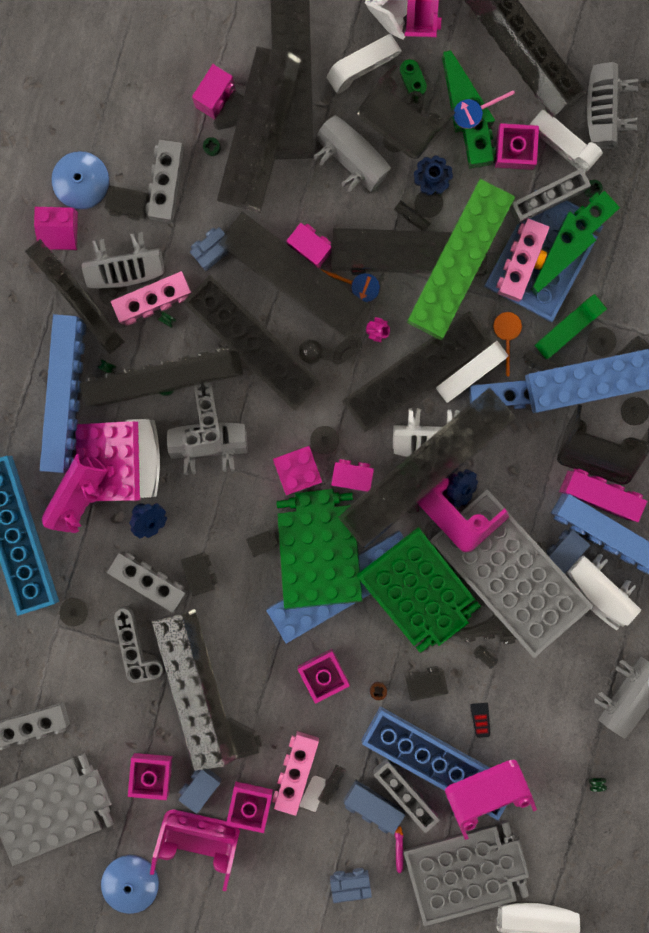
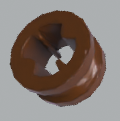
(372, 690)

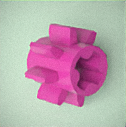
(378, 329)

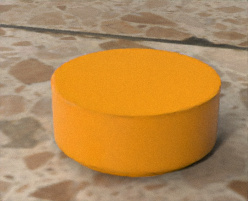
(540, 260)

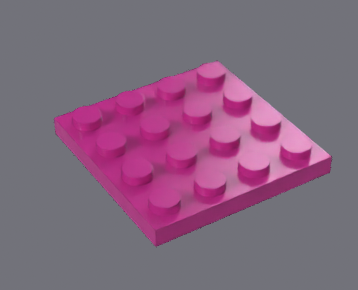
(118, 450)

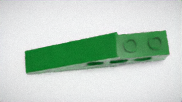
(459, 89)
(562, 253)

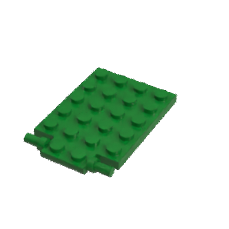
(317, 551)
(419, 591)

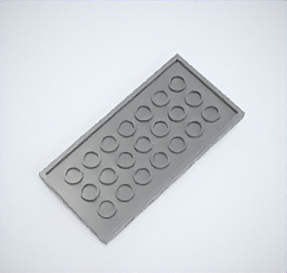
(516, 579)

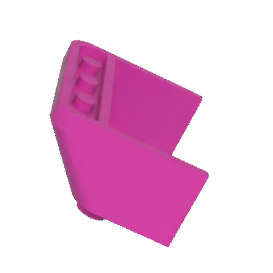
(422, 18)
(462, 533)
(488, 792)
(197, 835)

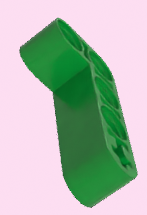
(570, 326)

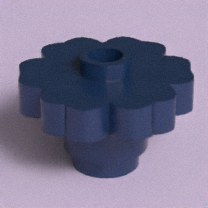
(426, 181)
(461, 487)
(147, 520)

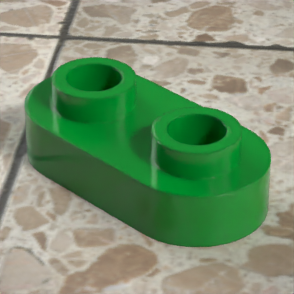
(412, 77)

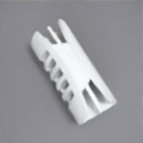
(410, 437)
(148, 457)
(607, 599)
(536, 919)

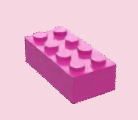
(603, 496)

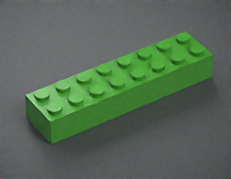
(460, 259)

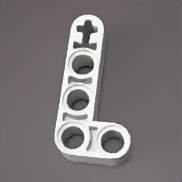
(362, 62)
(566, 142)
(472, 371)

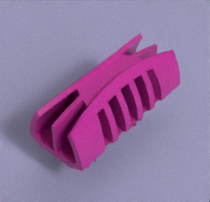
(74, 495)

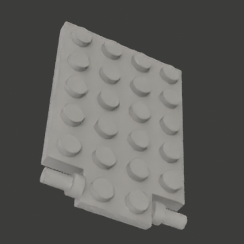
(52, 809)
(466, 875)

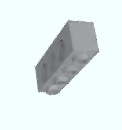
(163, 151)
(549, 196)
(119, 571)
(56, 713)
(406, 795)

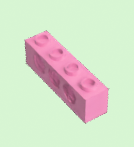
(537, 233)
(122, 304)
(290, 803)

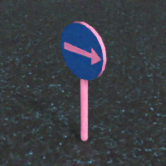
(469, 112)

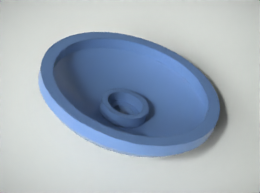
(83, 192)
(130, 872)

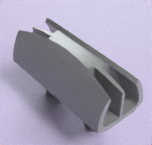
(603, 105)
(353, 153)
(123, 269)
(232, 438)
(629, 701)

